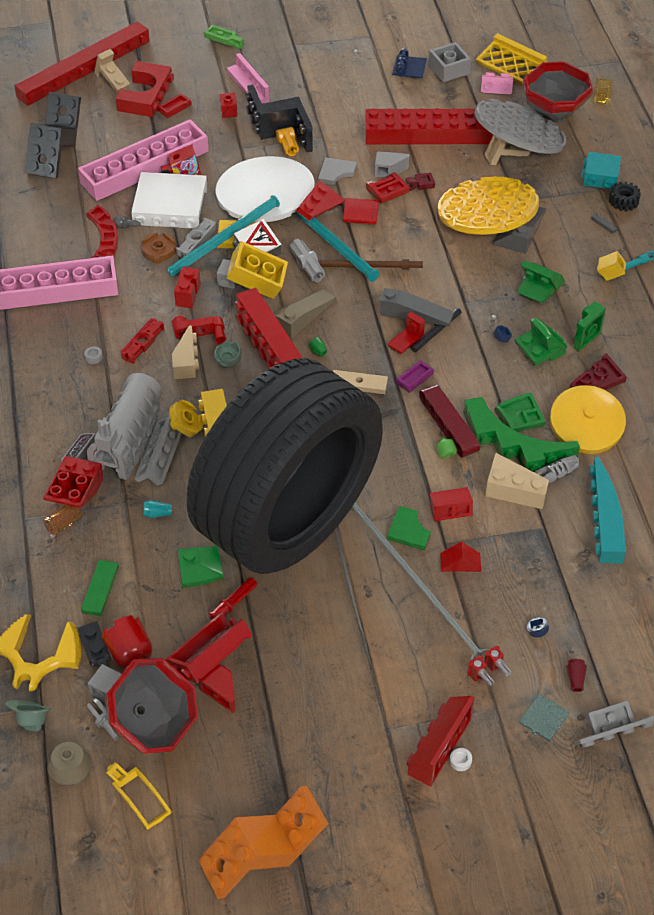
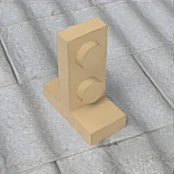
(107, 68)
(500, 147)

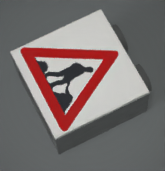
(259, 236)

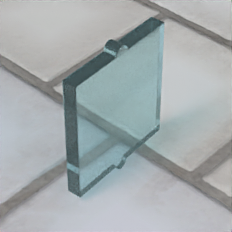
(544, 717)

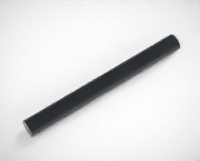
(433, 332)

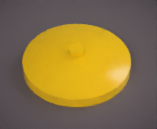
(588, 417)

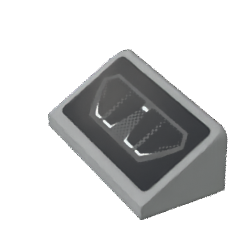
(80, 446)

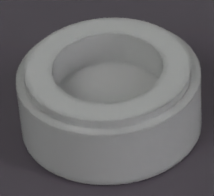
(93, 355)

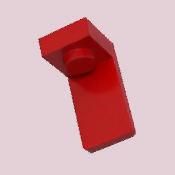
(412, 333)

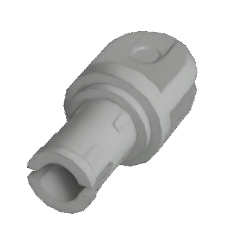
(101, 720)

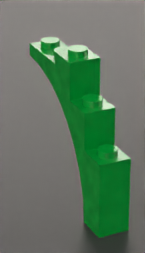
(509, 443)

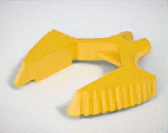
(66, 656)

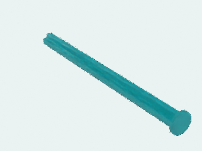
(223, 235)
(349, 254)

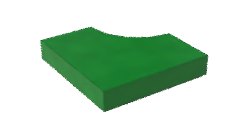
(408, 530)

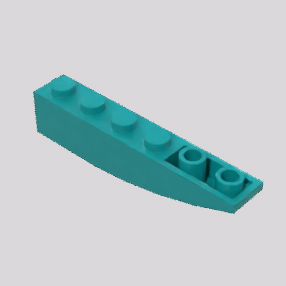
(607, 516)

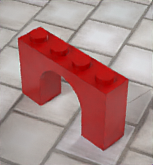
(145, 102)

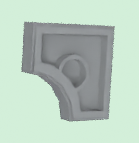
(336, 169)

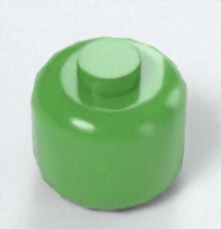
(446, 448)

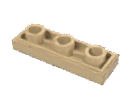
(365, 382)

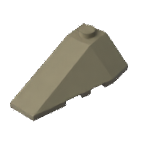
(302, 312)

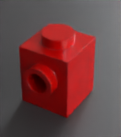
(228, 105)

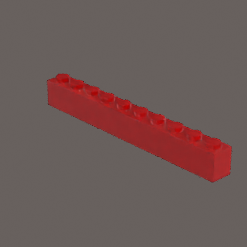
(80, 63)

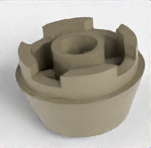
(69, 764)

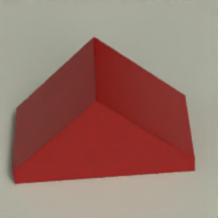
(460, 559)

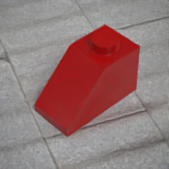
(219, 686)

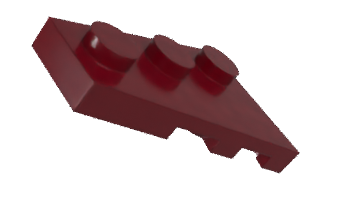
(602, 374)

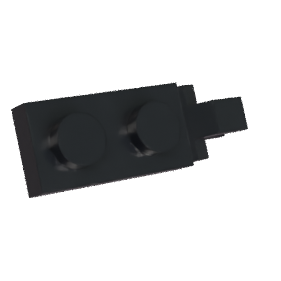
(93, 644)

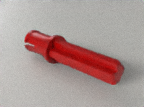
(226, 606)

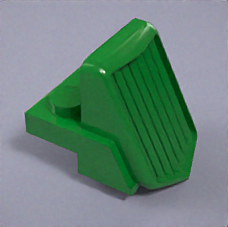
(539, 282)
(541, 343)

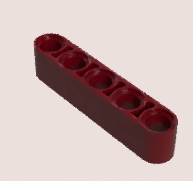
(449, 420)

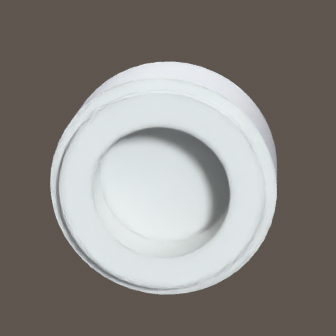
(461, 759)

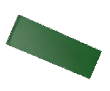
(100, 588)

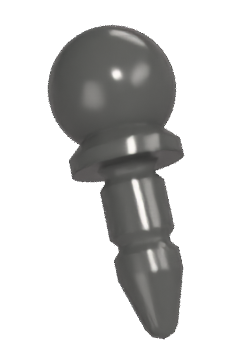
(125, 222)

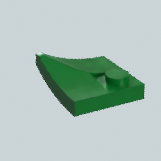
(521, 413)
(199, 566)

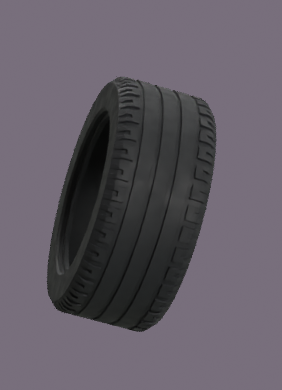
(283, 465)

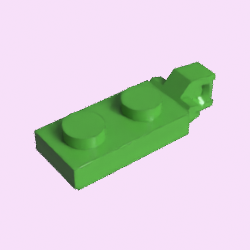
(224, 36)

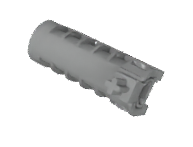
(128, 426)

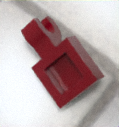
(422, 181)

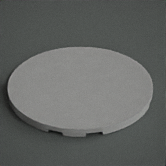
(520, 126)

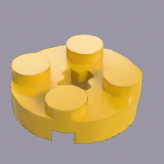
(185, 418)

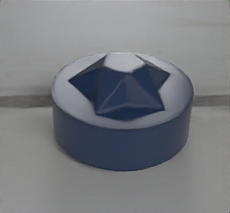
(502, 333)
(538, 627)

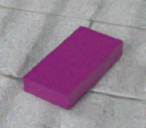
(414, 376)

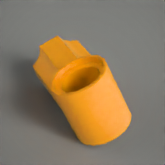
(287, 139)

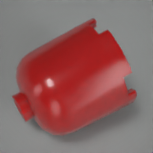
(127, 641)

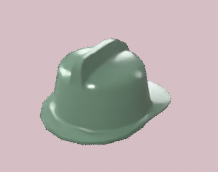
(28, 714)

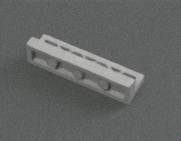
(158, 452)

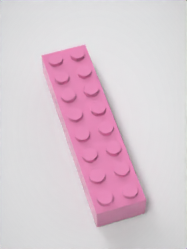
(124, 166)
(57, 282)

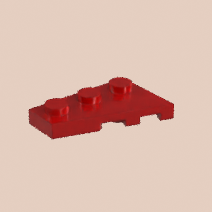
(319, 201)

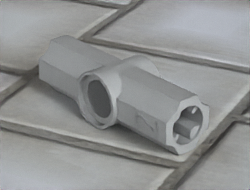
(307, 260)

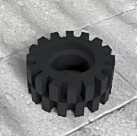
(619, 190)

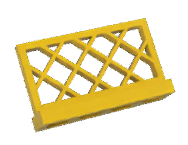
(514, 49)

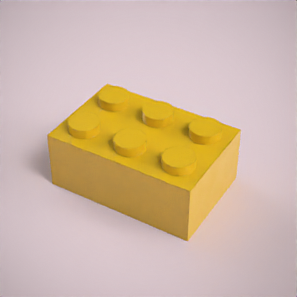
(257, 269)

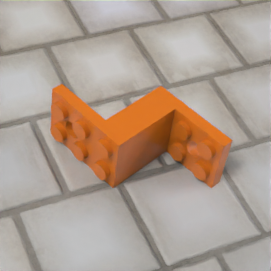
(262, 842)

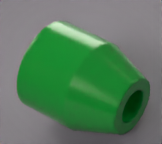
(318, 347)

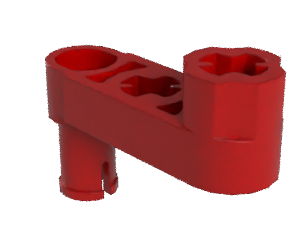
(207, 326)

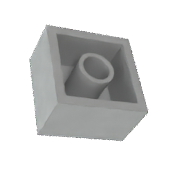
(449, 62)

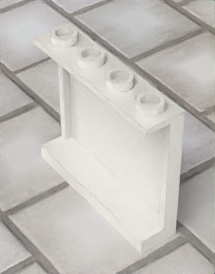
(169, 199)

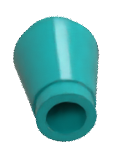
(156, 509)

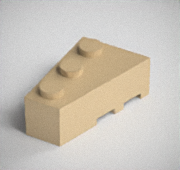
(515, 483)

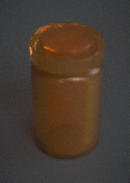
(62, 519)

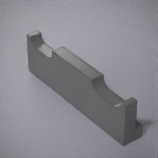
(604, 223)

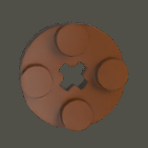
(166, 244)

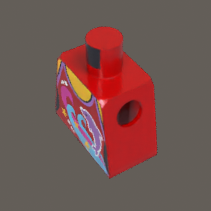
(182, 162)

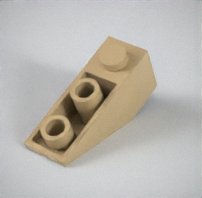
(184, 356)

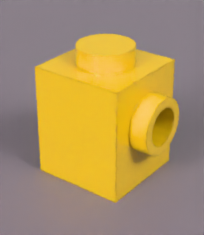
(611, 266)

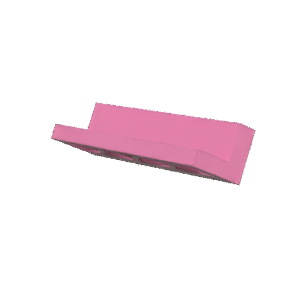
(245, 75)

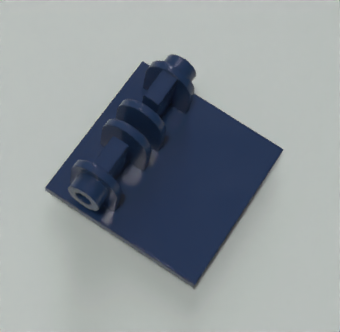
(408, 65)

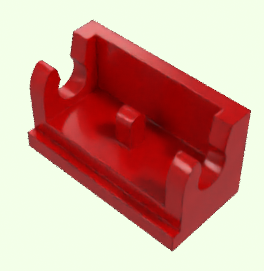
(451, 504)

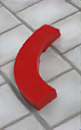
(107, 230)

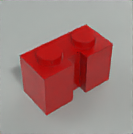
(186, 287)

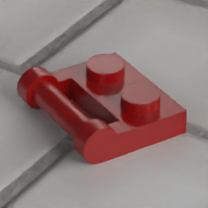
(388, 187)

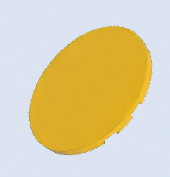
(488, 205)

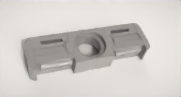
(203, 231)

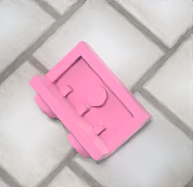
(497, 84)

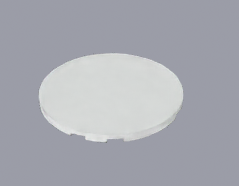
(256, 179)

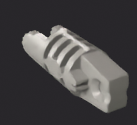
(559, 468)

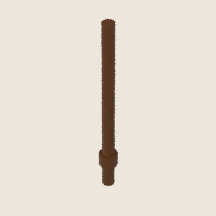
(405, 264)

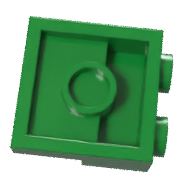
(589, 326)

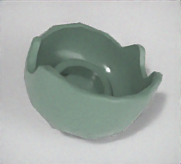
(228, 354)

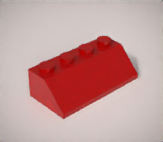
(441, 739)

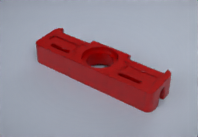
(134, 347)

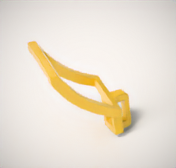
(121, 780)

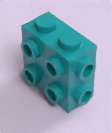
(600, 170)

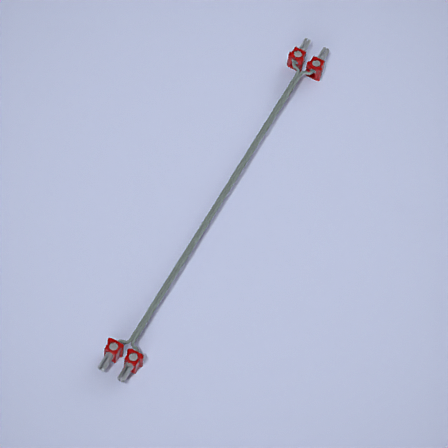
(476, 666)

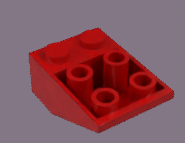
(75, 482)

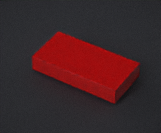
(174, 105)

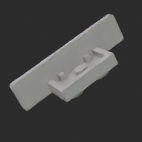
(610, 721)

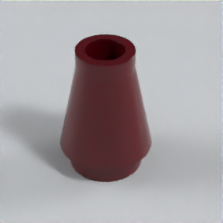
(576, 673)

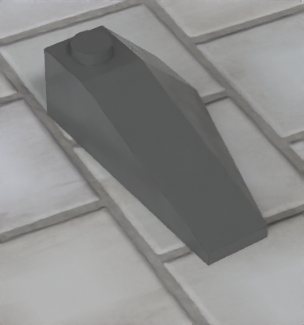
(521, 237)
(400, 303)

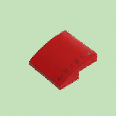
(361, 211)

